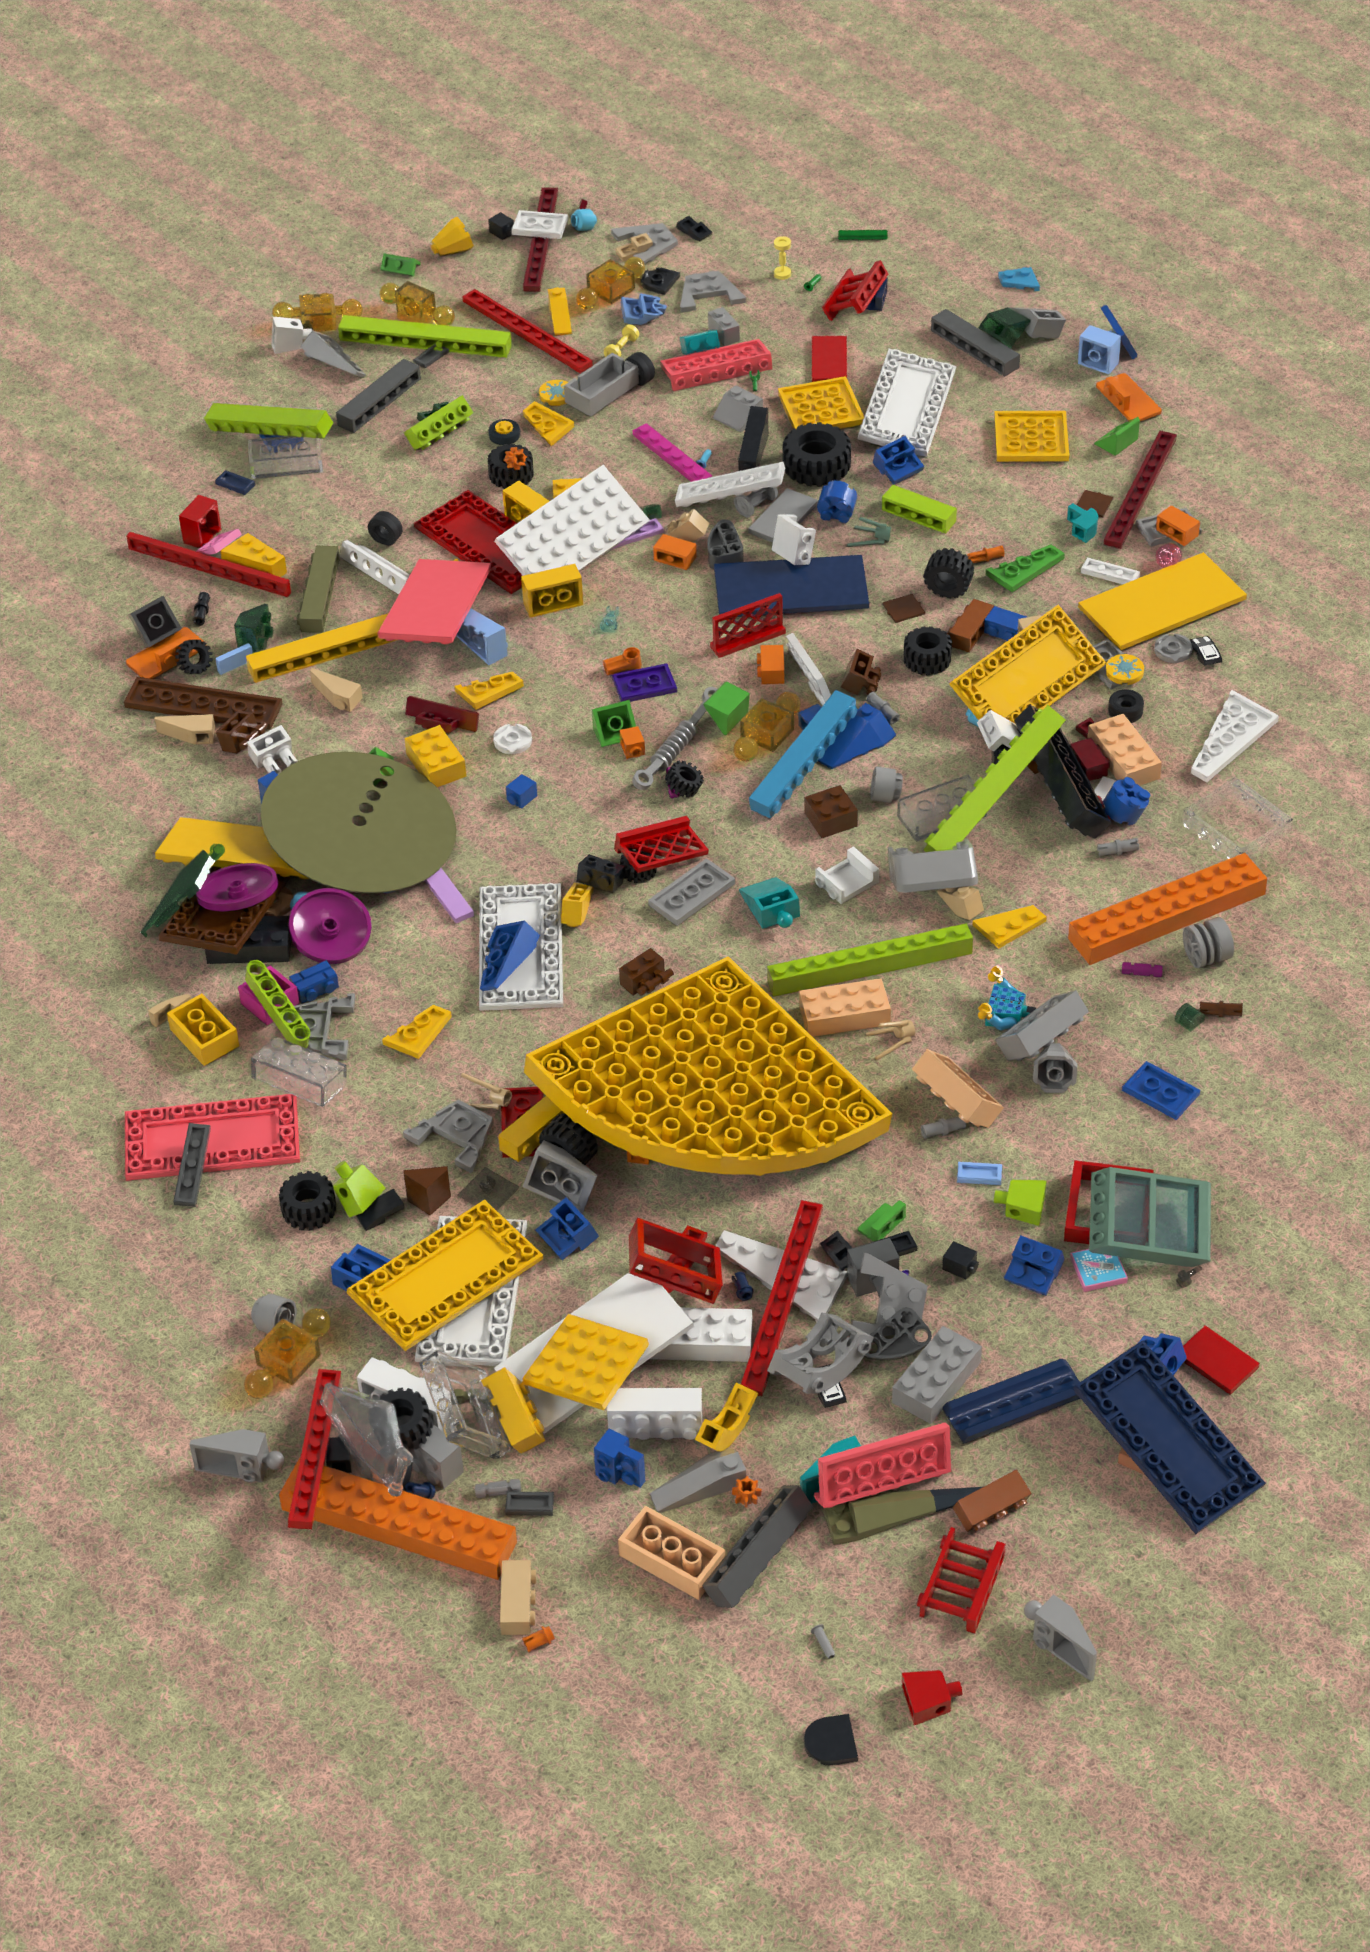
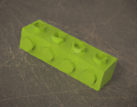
(439, 422)

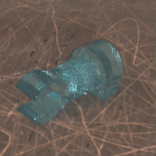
(609, 622)

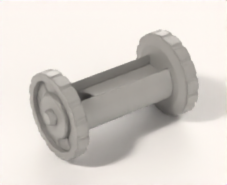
(746, 504)

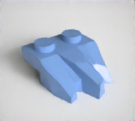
(642, 309)

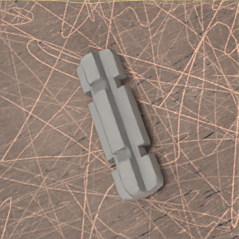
(497, 1488)

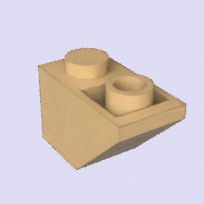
(688, 527)
(963, 901)

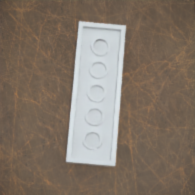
(730, 484)

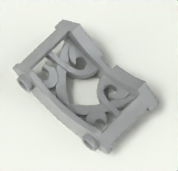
(797, 1360)

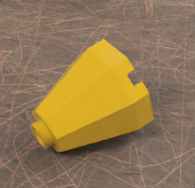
(452, 239)

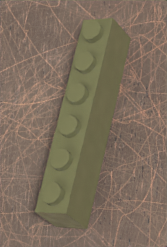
(318, 589)

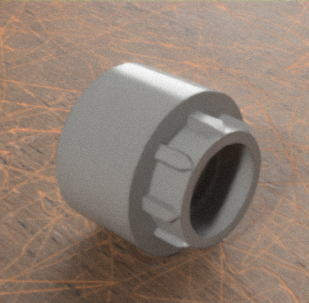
(885, 785)
(270, 1310)

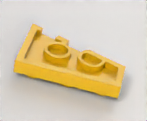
(547, 422)
(483, 693)
(420, 1033)

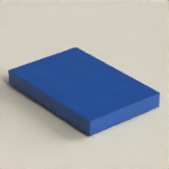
(1118, 330)
(1161, 1090)

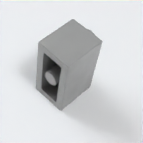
(726, 326)

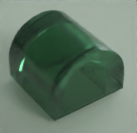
(652, 511)
(1189, 1017)

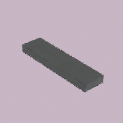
(192, 1165)

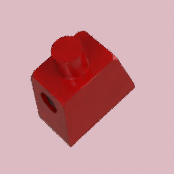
(928, 1694)

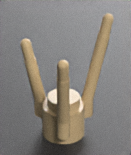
(902, 1029)
(498, 1095)

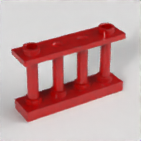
(864, 291)
(978, 1596)

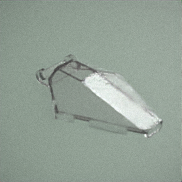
(369, 1435)

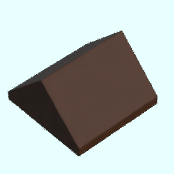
(427, 1187)

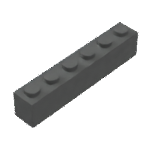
(975, 342)
(378, 395)
(757, 1546)

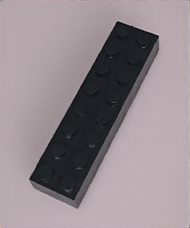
(1068, 782)

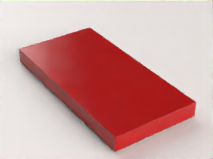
(829, 357)
(521, 1101)

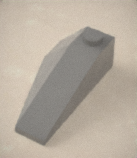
(329, 351)
(705, 1478)

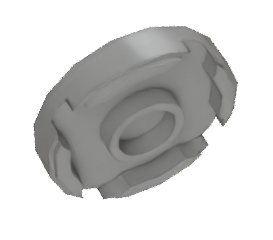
(1172, 653)

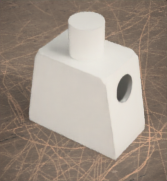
(287, 334)

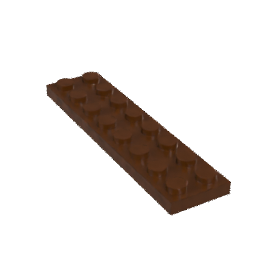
(197, 700)

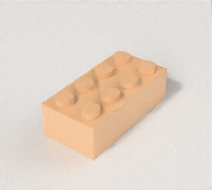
(1125, 750)
(844, 1007)
(957, 1088)
(670, 1551)

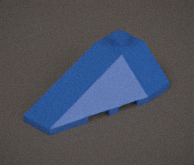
(862, 734)
(508, 949)

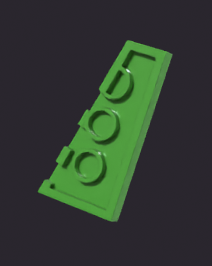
(1025, 568)

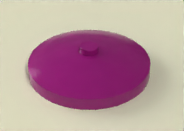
(237, 887)
(330, 926)

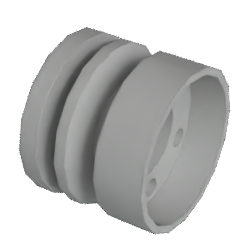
(1208, 942)

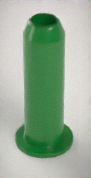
(809, 285)

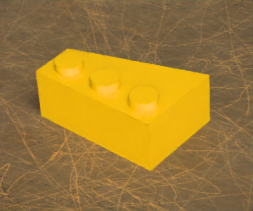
(256, 555)
(515, 1409)

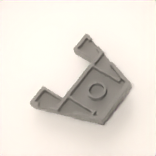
(661, 237)
(708, 285)
(318, 1020)
(460, 1125)
(896, 1292)

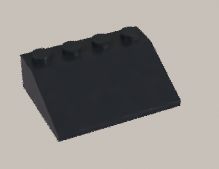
(267, 944)

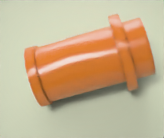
(538, 1638)

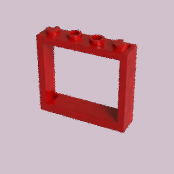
(1082, 1171)
(668, 1273)

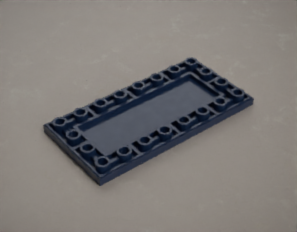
(818, 587)
(1169, 1436)

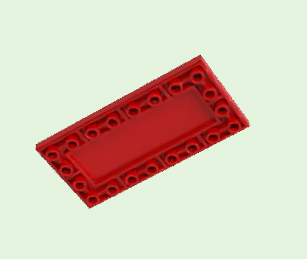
(468, 531)

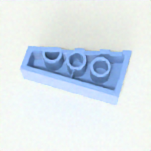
(483, 637)

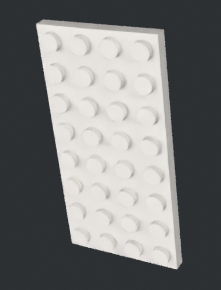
(574, 526)

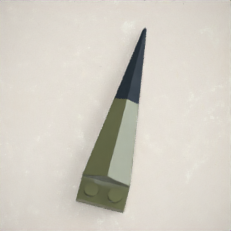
(883, 1511)

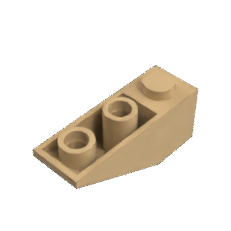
(188, 728)

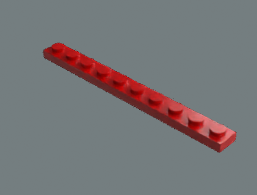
(527, 331)
(209, 564)
(782, 1296)
(312, 1456)

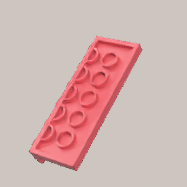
(717, 364)
(884, 1465)

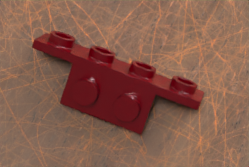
(432, 714)

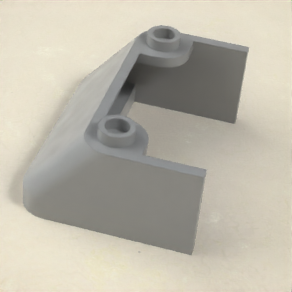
(933, 869)

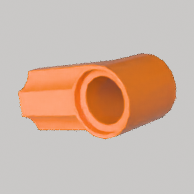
(627, 661)

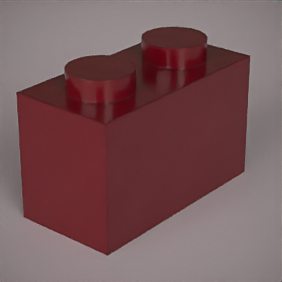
(1091, 758)

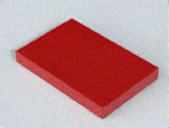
(1219, 1360)

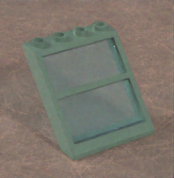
(1150, 1217)

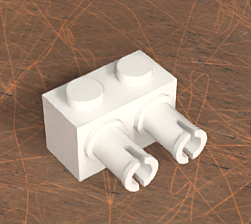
(269, 747)

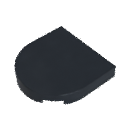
(659, 280)
(831, 1740)

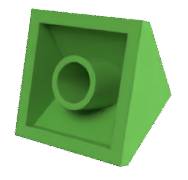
(1120, 437)
(727, 706)
(610, 720)

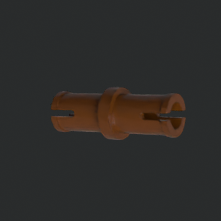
(1221, 1008)

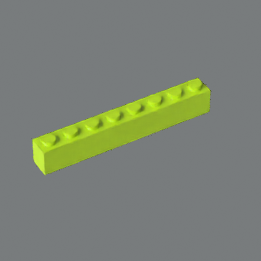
(268, 420)

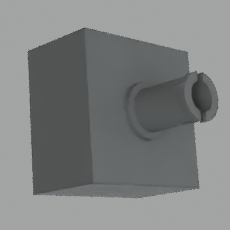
(154, 621)
(865, 1283)

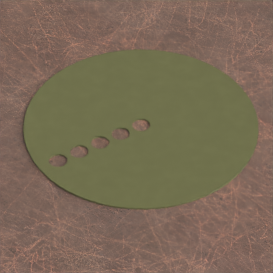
(312, 830)

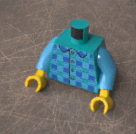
(1005, 1003)

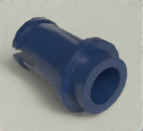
(744, 1290)
(424, 1490)

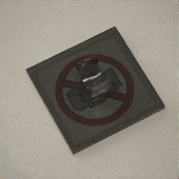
(490, 1187)

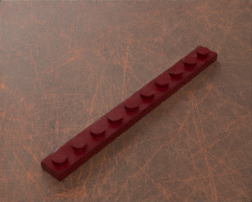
(539, 245)
(1140, 489)

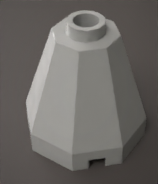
(1055, 1069)

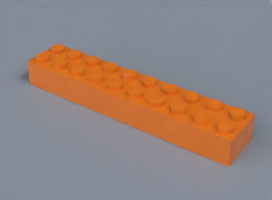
(1167, 908)
(409, 1522)

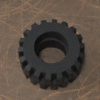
(504, 476)
(948, 573)
(927, 650)
(570, 1137)
(307, 1213)
(413, 1405)

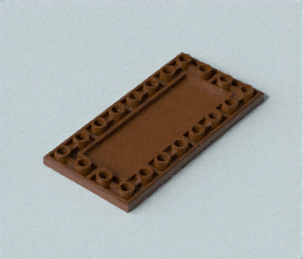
(216, 930)

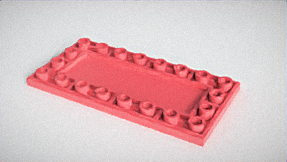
(434, 601)
(241, 1135)

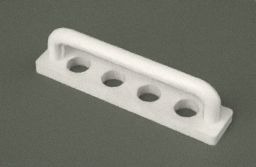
(376, 562)

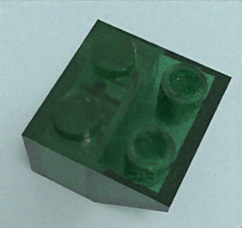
(1004, 326)
(254, 628)

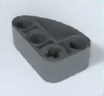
(724, 544)
(904, 1341)

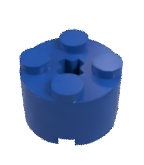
(837, 501)
(1126, 801)

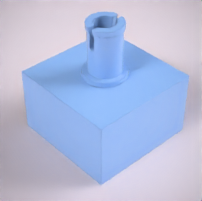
(1099, 349)

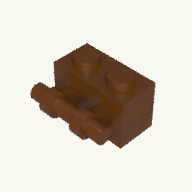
(858, 671)
(238, 731)
(644, 973)

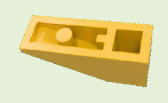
(559, 311)
(576, 904)

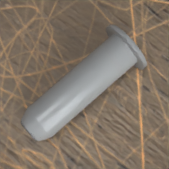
(823, 1640)

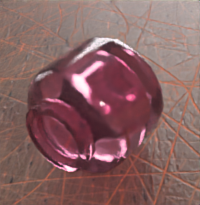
(1168, 555)

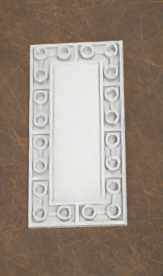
(907, 401)
(540, 976)
(626, 1305)
(482, 1331)

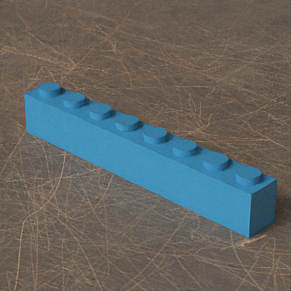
(803, 754)

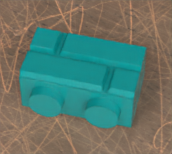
(699, 342)

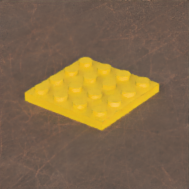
(822, 401)
(1031, 436)
(585, 1361)

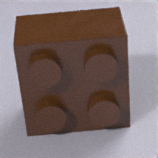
(831, 811)

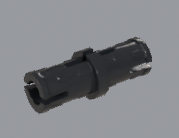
(201, 608)

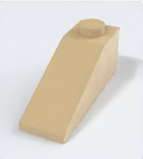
(338, 691)

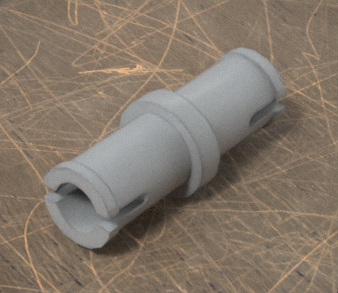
(876, 702)
(1118, 847)
(942, 1127)

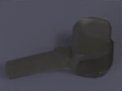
(1184, 1277)

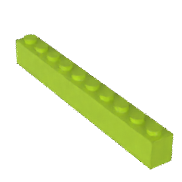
(424, 336)
(997, 780)
(869, 959)

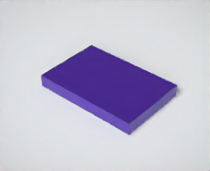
(644, 683)

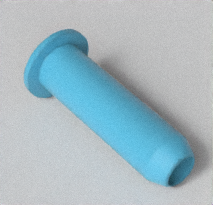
(702, 462)

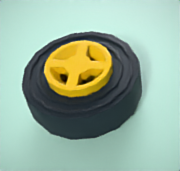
(504, 432)

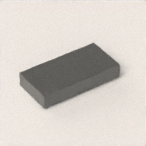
(430, 356)
(529, 1503)

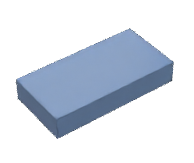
(233, 659)
(979, 1173)

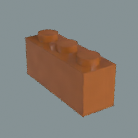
(970, 625)
(992, 1501)

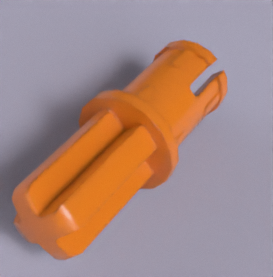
(986, 554)

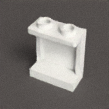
(793, 540)
(997, 730)
(848, 876)

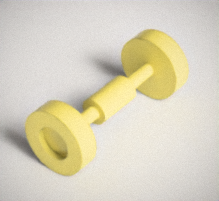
(782, 243)
(629, 333)

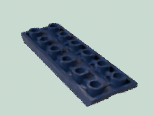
(1012, 1400)

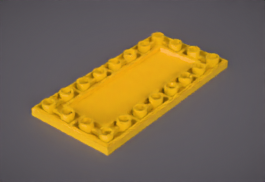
(1162, 601)
(1030, 668)
(240, 841)
(444, 1275)

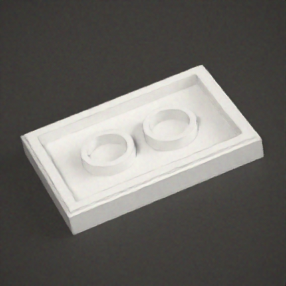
(539, 224)

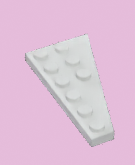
(816, 680)
(1233, 732)
(818, 1282)

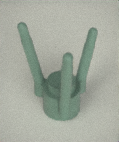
(881, 532)

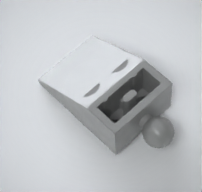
(235, 1454)
(1062, 1634)

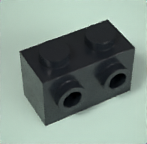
(600, 873)

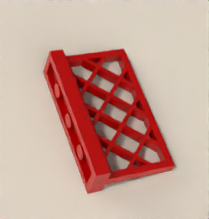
(750, 634)
(657, 835)

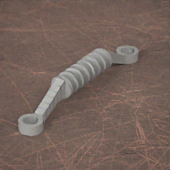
(672, 746)

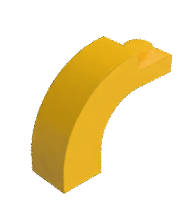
(731, 1420)

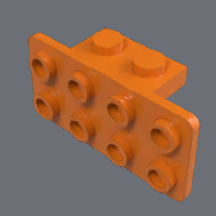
(1128, 397)
(161, 656)

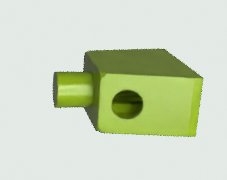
(356, 1188)
(1023, 1200)

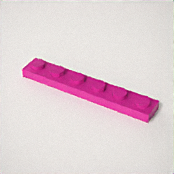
(670, 453)

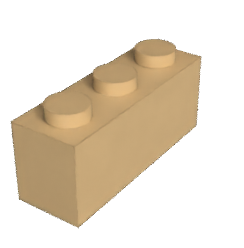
(517, 1597)

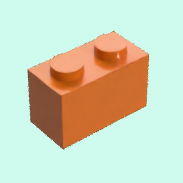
(1177, 525)
(675, 552)
(771, 664)

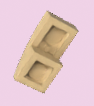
(638, 245)
(158, 1013)

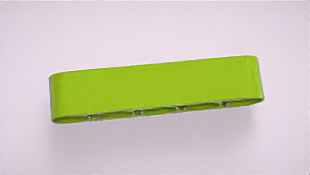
(276, 996)

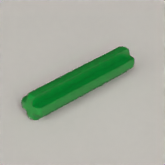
(862, 234)

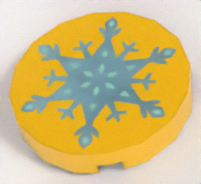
(553, 392)
(1124, 669)

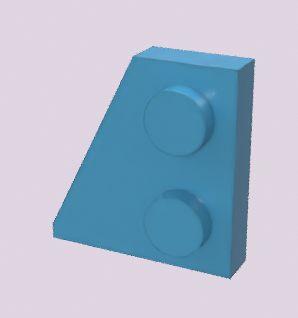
(1019, 278)

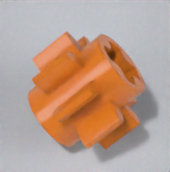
(515, 458)
(746, 1491)

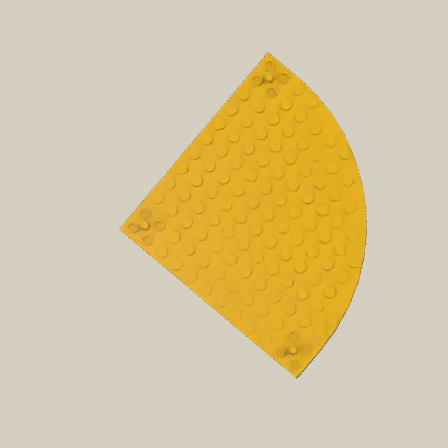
(709, 1081)

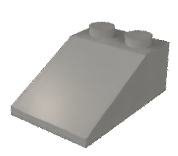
(559, 1175)

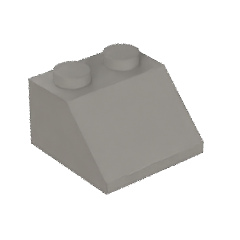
(735, 408)

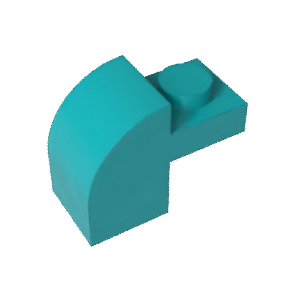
(1083, 522)

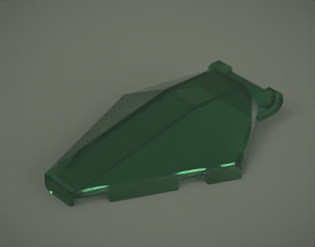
(186, 883)

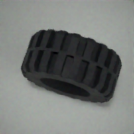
(816, 454)

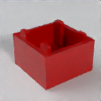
(200, 521)

